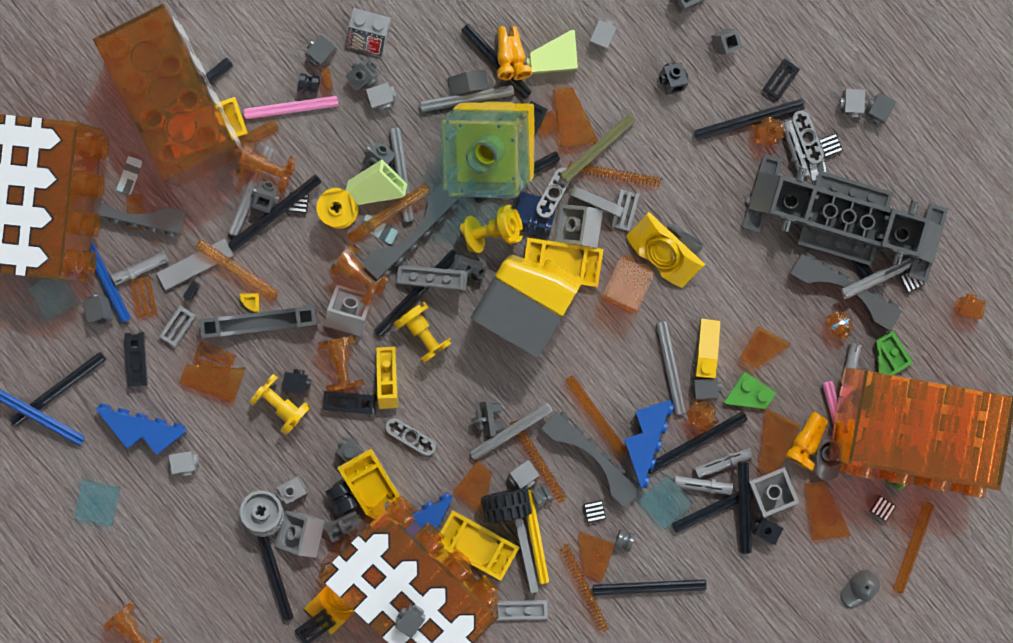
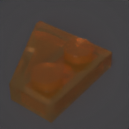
(762, 347)
(475, 485)
(595, 554)

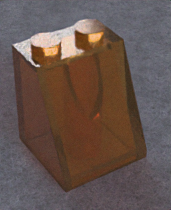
(628, 284)

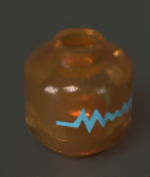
(839, 325)

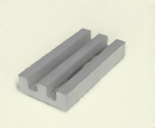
(629, 194)
(183, 331)

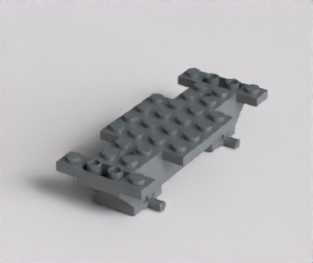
(854, 220)

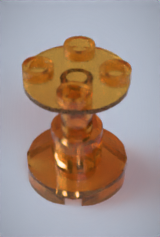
(258, 163)
(354, 269)
(339, 355)
(127, 625)

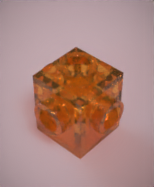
(769, 130)
(702, 415)

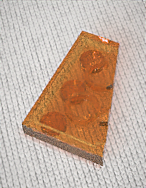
(777, 440)

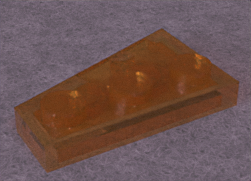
(571, 119)
(215, 381)
(823, 512)

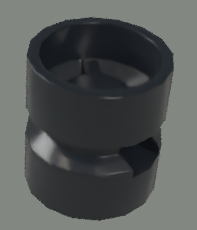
(341, 498)

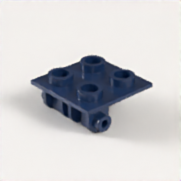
(530, 221)

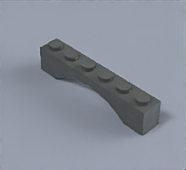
(165, 218)
(382, 260)
(880, 312)
(258, 322)
(620, 487)

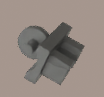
(473, 267)
(486, 419)
(342, 526)

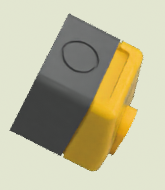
(526, 301)

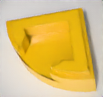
(251, 301)

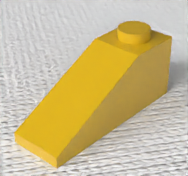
(707, 348)
(387, 377)

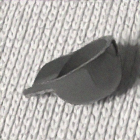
(688, 240)
(825, 467)
(855, 592)

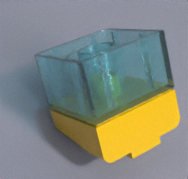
(487, 149)

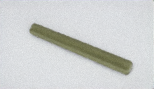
(597, 148)

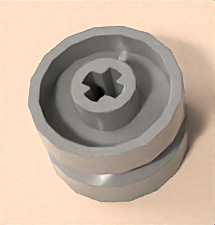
(262, 502)

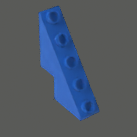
(133, 428)
(643, 446)
(433, 511)

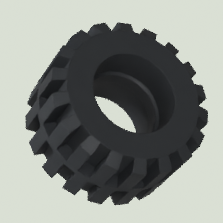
(506, 505)

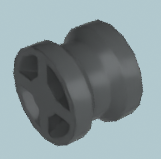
(542, 495)
(624, 540)

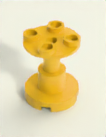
(337, 208)
(505, 225)
(418, 326)
(285, 409)

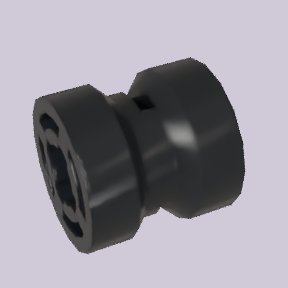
(308, 83)

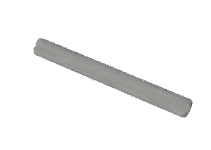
(473, 97)
(401, 168)
(246, 200)
(877, 278)
(671, 368)
(511, 431)

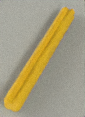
(537, 543)

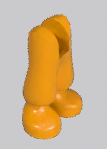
(511, 51)
(808, 441)

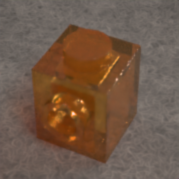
(970, 307)

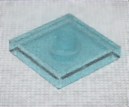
(53, 297)
(665, 501)
(97, 502)

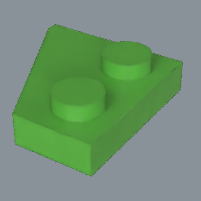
(891, 354)
(750, 393)

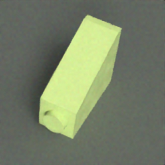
(555, 56)
(376, 184)

